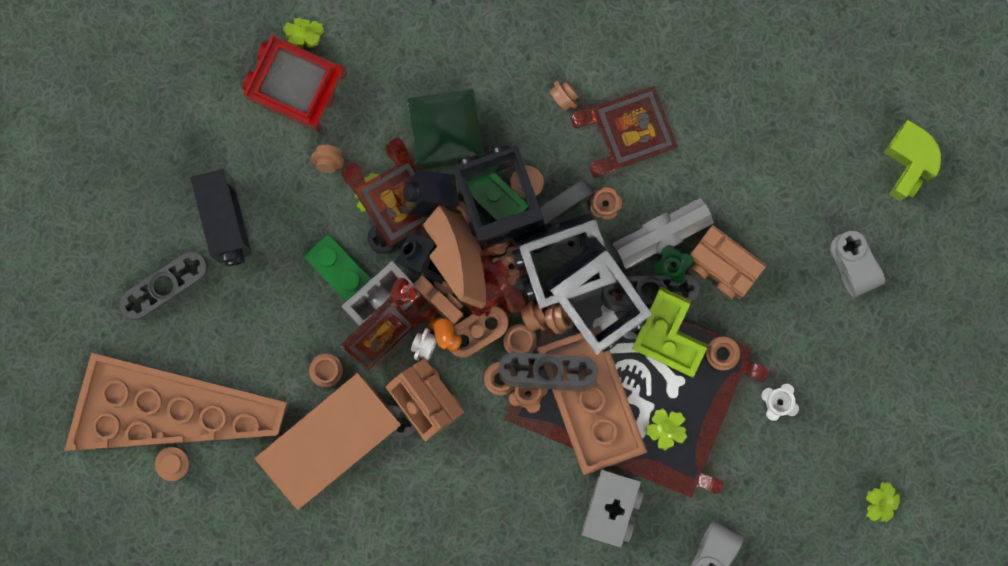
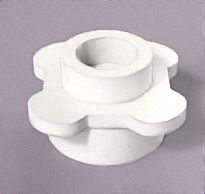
(423, 345)
(788, 407)

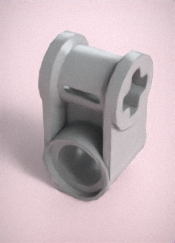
(858, 266)
(718, 546)

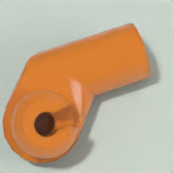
(444, 334)

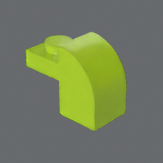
(919, 155)

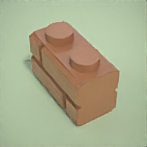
(725, 264)
(425, 399)

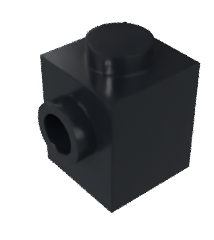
(429, 190)
(415, 257)

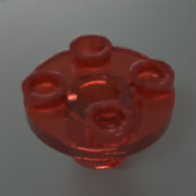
(497, 290)

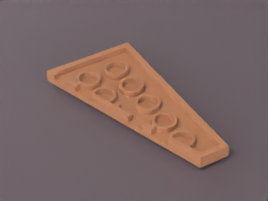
(147, 406)

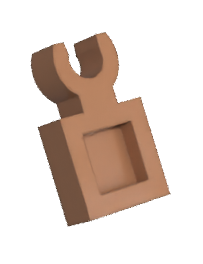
(446, 305)

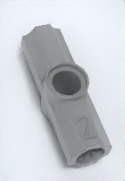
(662, 231)

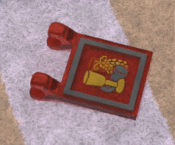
(631, 128)
(384, 194)
(387, 325)

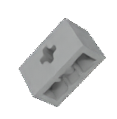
(375, 293)
(597, 521)

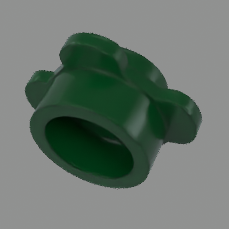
(677, 255)

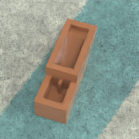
(457, 255)

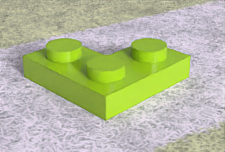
(661, 337)

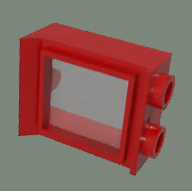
(293, 82)

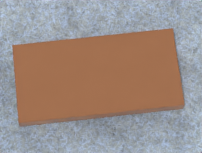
(599, 418)
(328, 441)

